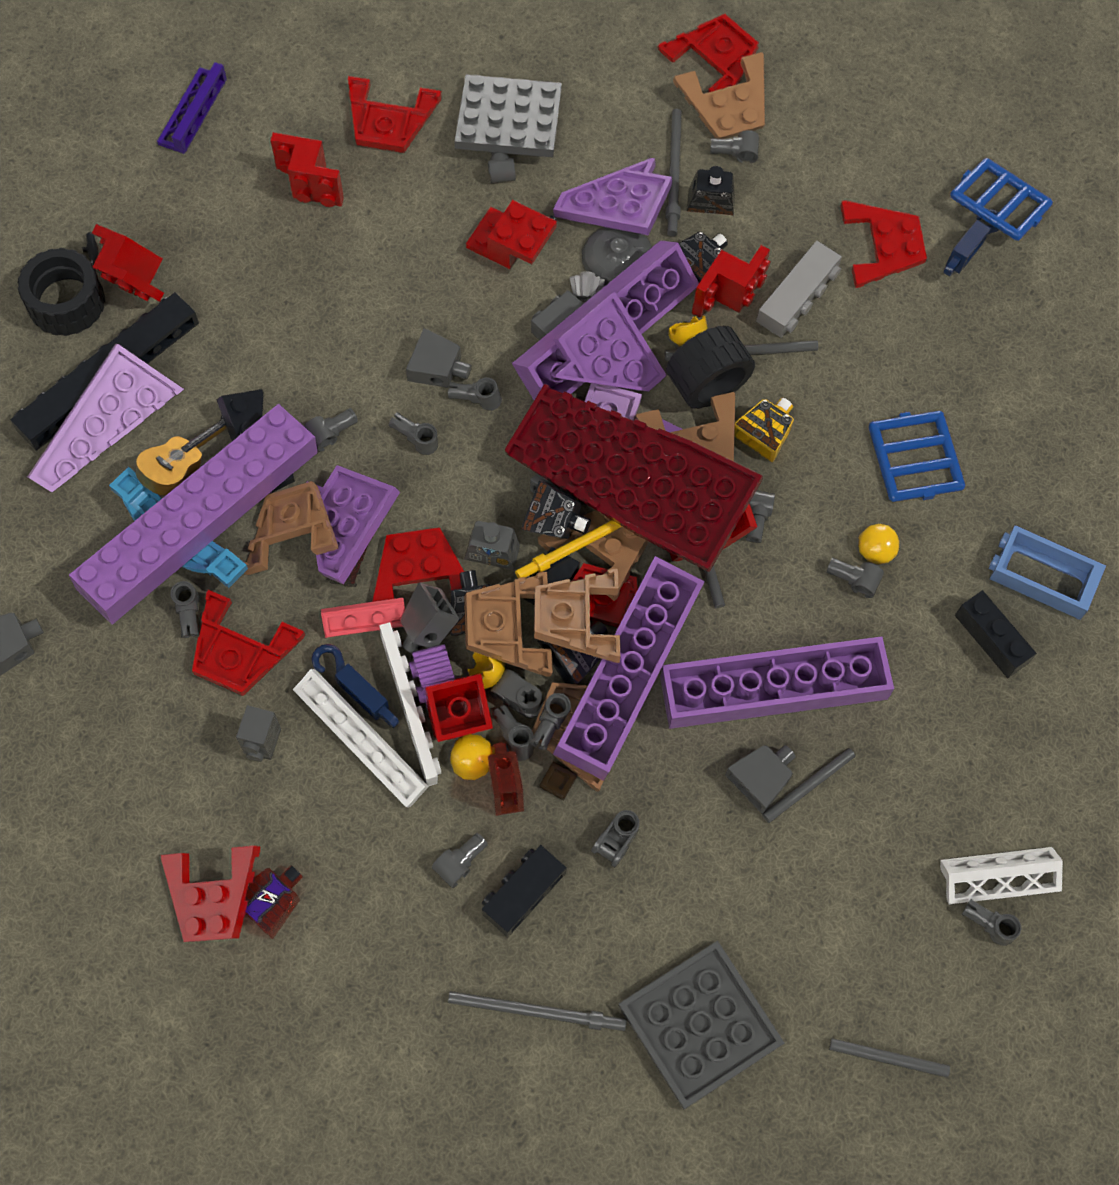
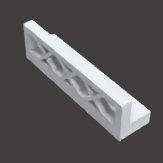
(999, 866)

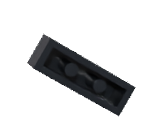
(995, 634)
(523, 890)

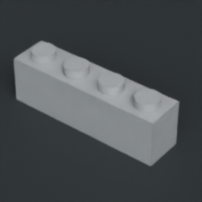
(798, 290)

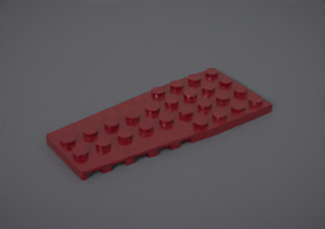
(636, 474)

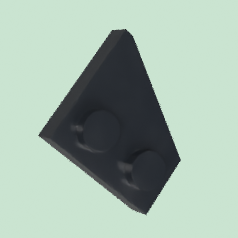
(241, 410)

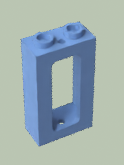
(1052, 555)

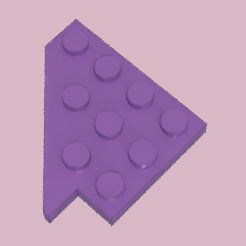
(619, 201)
(607, 349)
(355, 513)

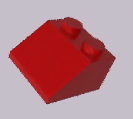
(458, 707)

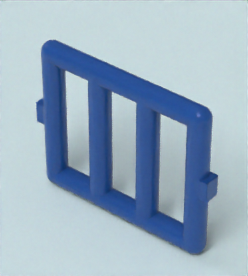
(997, 220)
(888, 472)

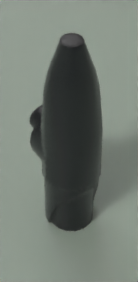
(91, 248)

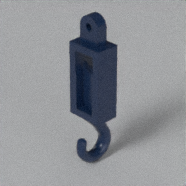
(969, 246)
(356, 685)

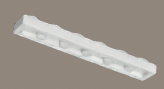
(413, 714)
(361, 738)

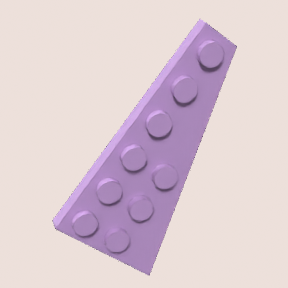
(109, 408)

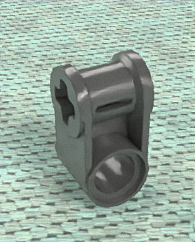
(515, 691)
(613, 841)

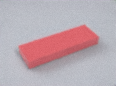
(362, 617)

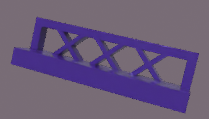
(196, 111)

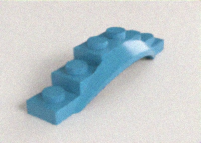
(210, 560)

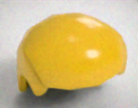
(682, 332)
(879, 544)
(490, 668)
(470, 756)

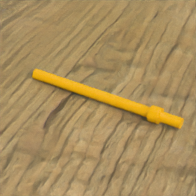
(543, 562)

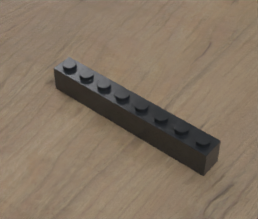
(144, 339)

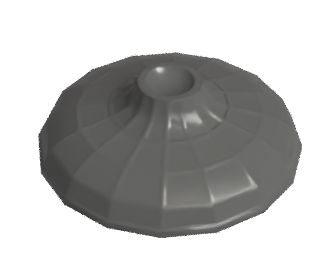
(612, 251)

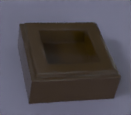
(558, 781)

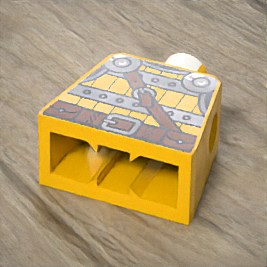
(765, 427)

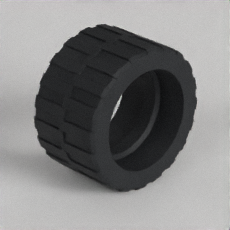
(69, 316)
(710, 366)

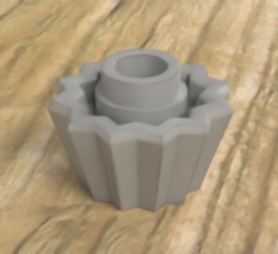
(586, 285)

